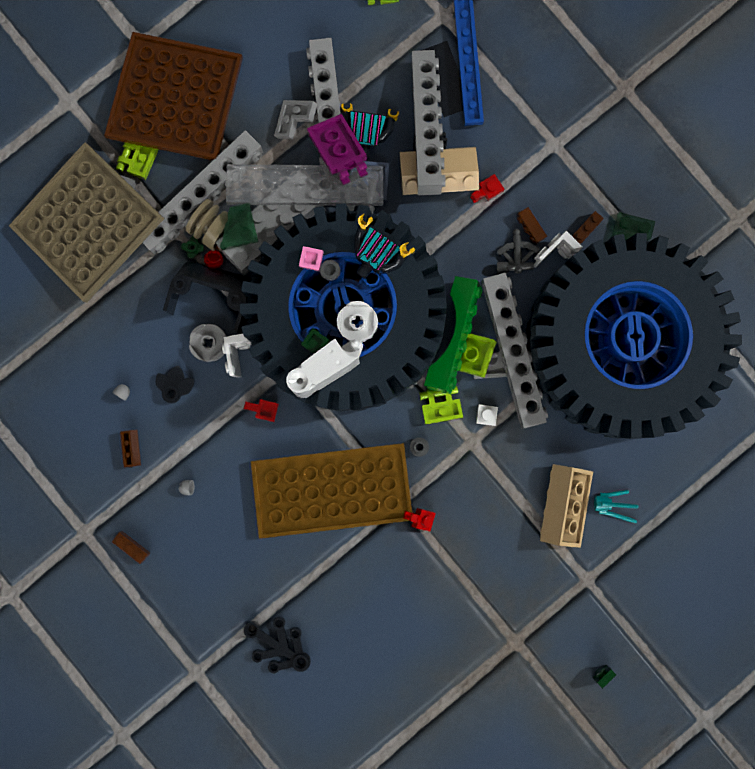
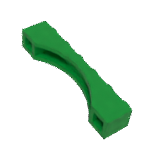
(442, 374)

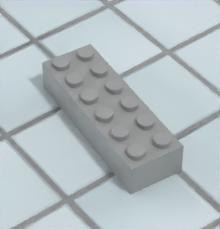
(266, 220)

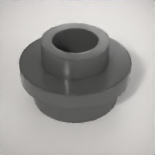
(413, 447)

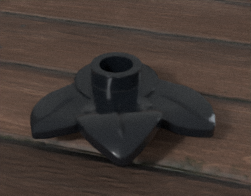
(174, 381)

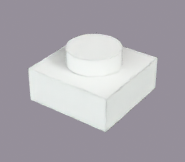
(486, 415)

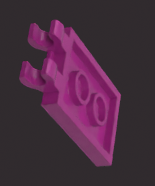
(338, 147)

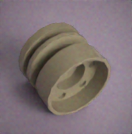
(205, 221)

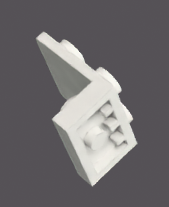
(565, 243)
(229, 348)

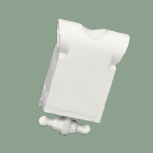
(324, 367)

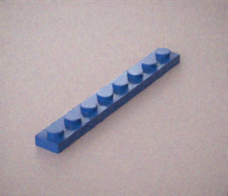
(468, 62)

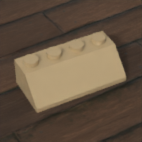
(459, 170)
(566, 506)

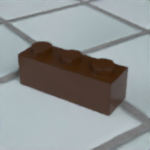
(531, 226)
(588, 226)
(130, 448)
(131, 547)

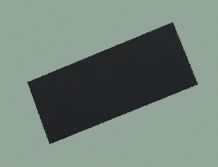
(449, 80)

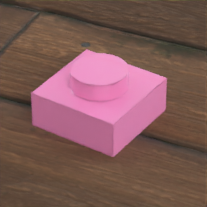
(311, 258)

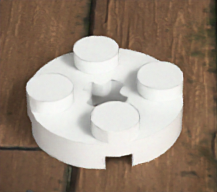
(366, 314)

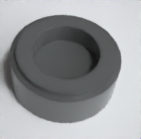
(330, 270)

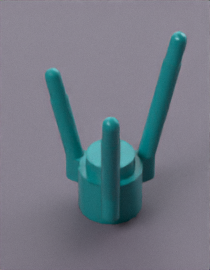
(603, 504)

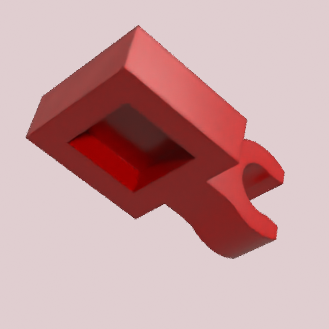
(488, 188)
(265, 410)
(421, 519)

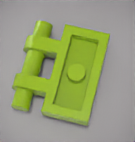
(141, 161)
(440, 411)

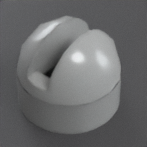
(122, 391)
(186, 487)

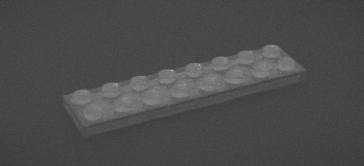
(301, 185)

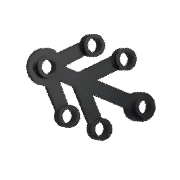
(280, 647)

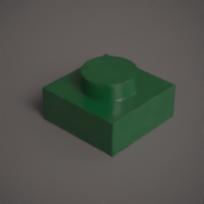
(314, 341)
(604, 675)

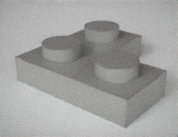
(292, 113)

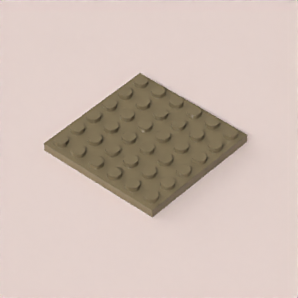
(86, 222)

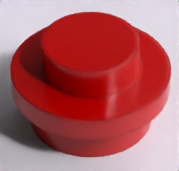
(213, 259)

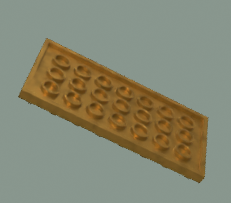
(331, 490)

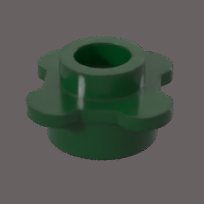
(191, 253)

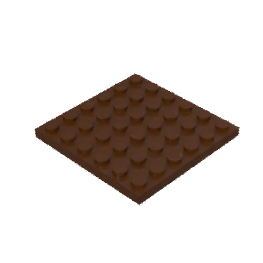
(174, 96)

